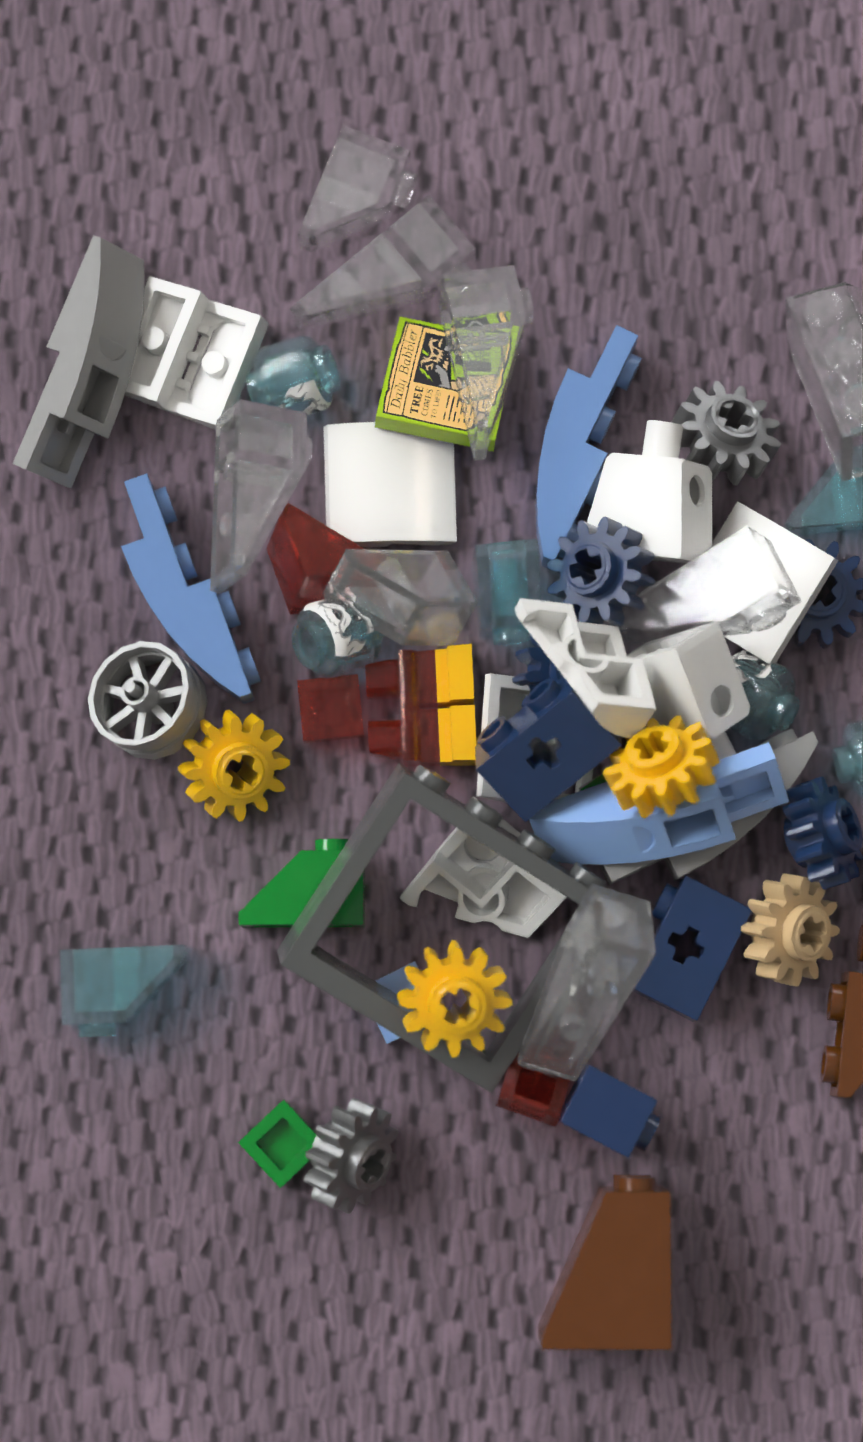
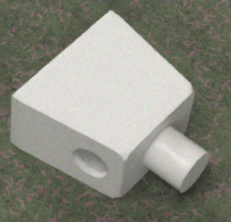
(658, 496)
(695, 679)

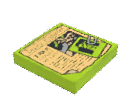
(421, 387)

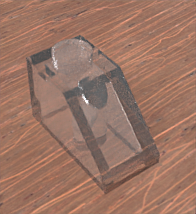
(357, 189)
(404, 594)

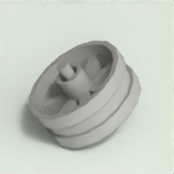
(147, 700)

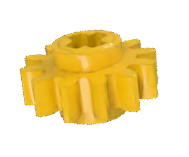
(214, 753)
(662, 767)
(450, 975)

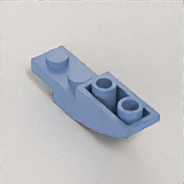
(567, 463)
(190, 614)

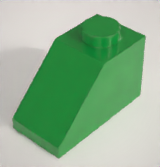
(292, 888)

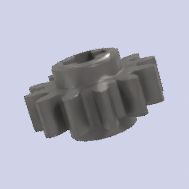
(727, 432)
(351, 1155)

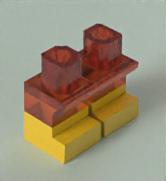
(420, 682)

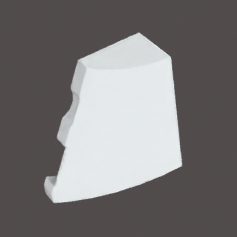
(593, 664)
(486, 887)

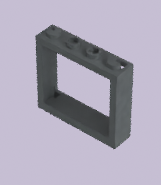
(376, 1002)

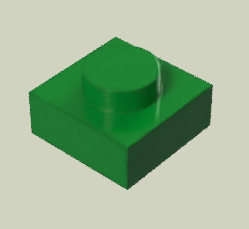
(280, 1143)

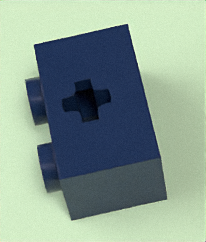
(538, 773)
(717, 928)
(610, 1112)

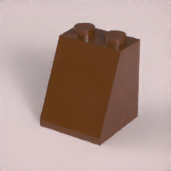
(617, 1274)

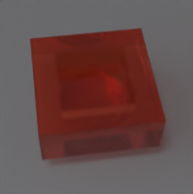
(330, 708)

